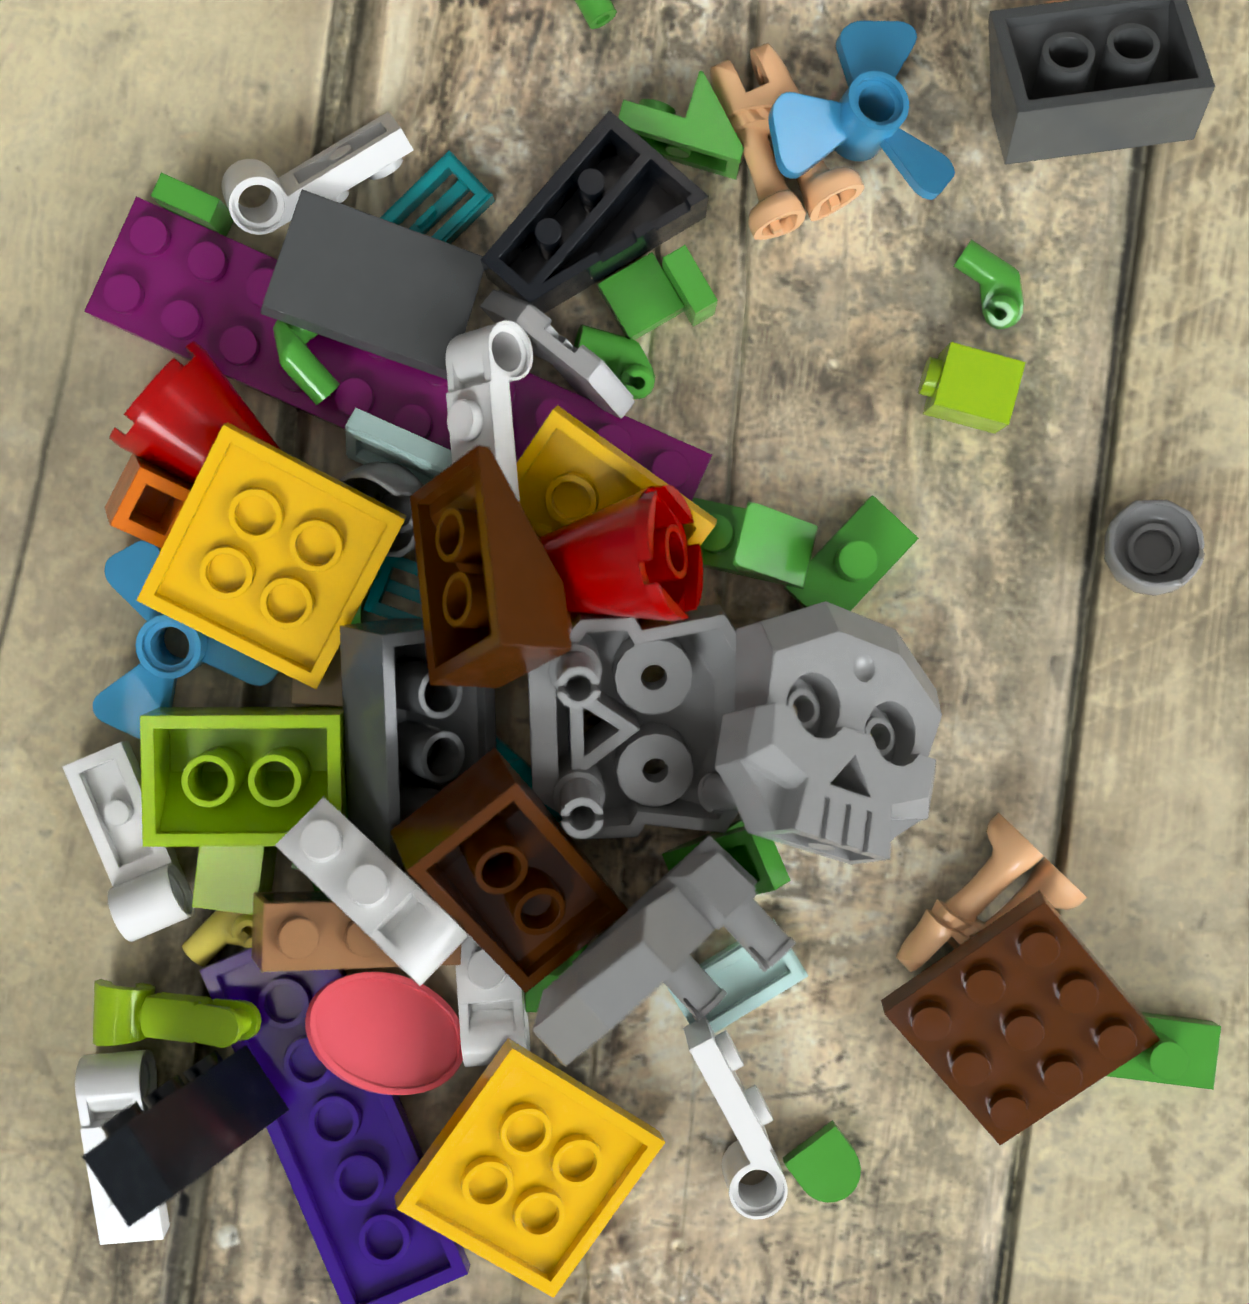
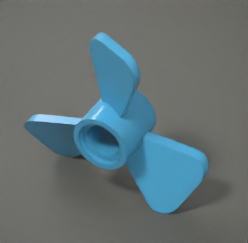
(810, 127)
(155, 678)

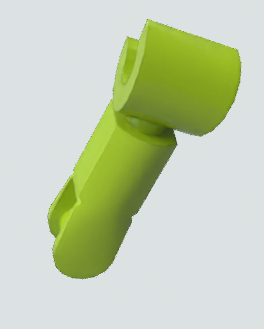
(138, 1013)

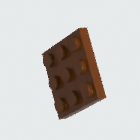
(1019, 1019)

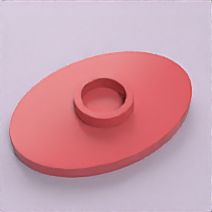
(384, 1033)

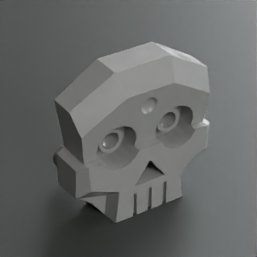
(819, 773)
(599, 774)
(655, 947)

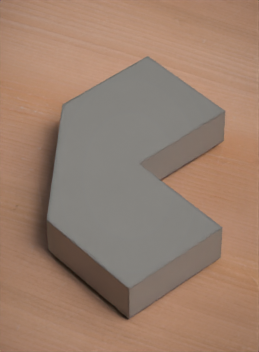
(578, 366)

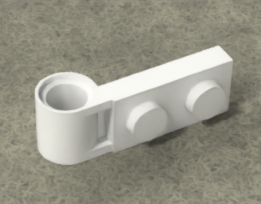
(368, 152)
(479, 391)
(146, 881)
(372, 891)
(488, 1006)
(103, 1088)
(747, 1115)

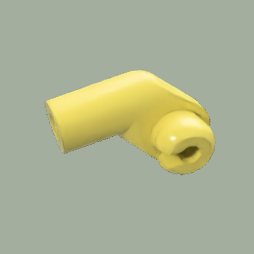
(216, 933)

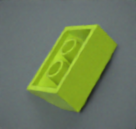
(237, 772)

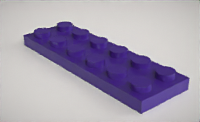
(338, 1146)

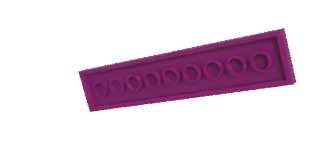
(192, 284)

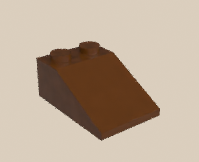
(484, 579)
(506, 871)

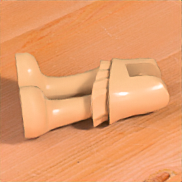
(748, 112)
(957, 917)

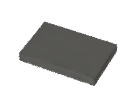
(372, 284)

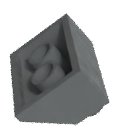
(1095, 77)

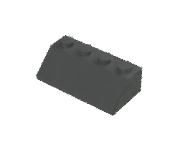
(401, 731)

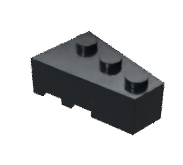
(593, 218)
(182, 1132)

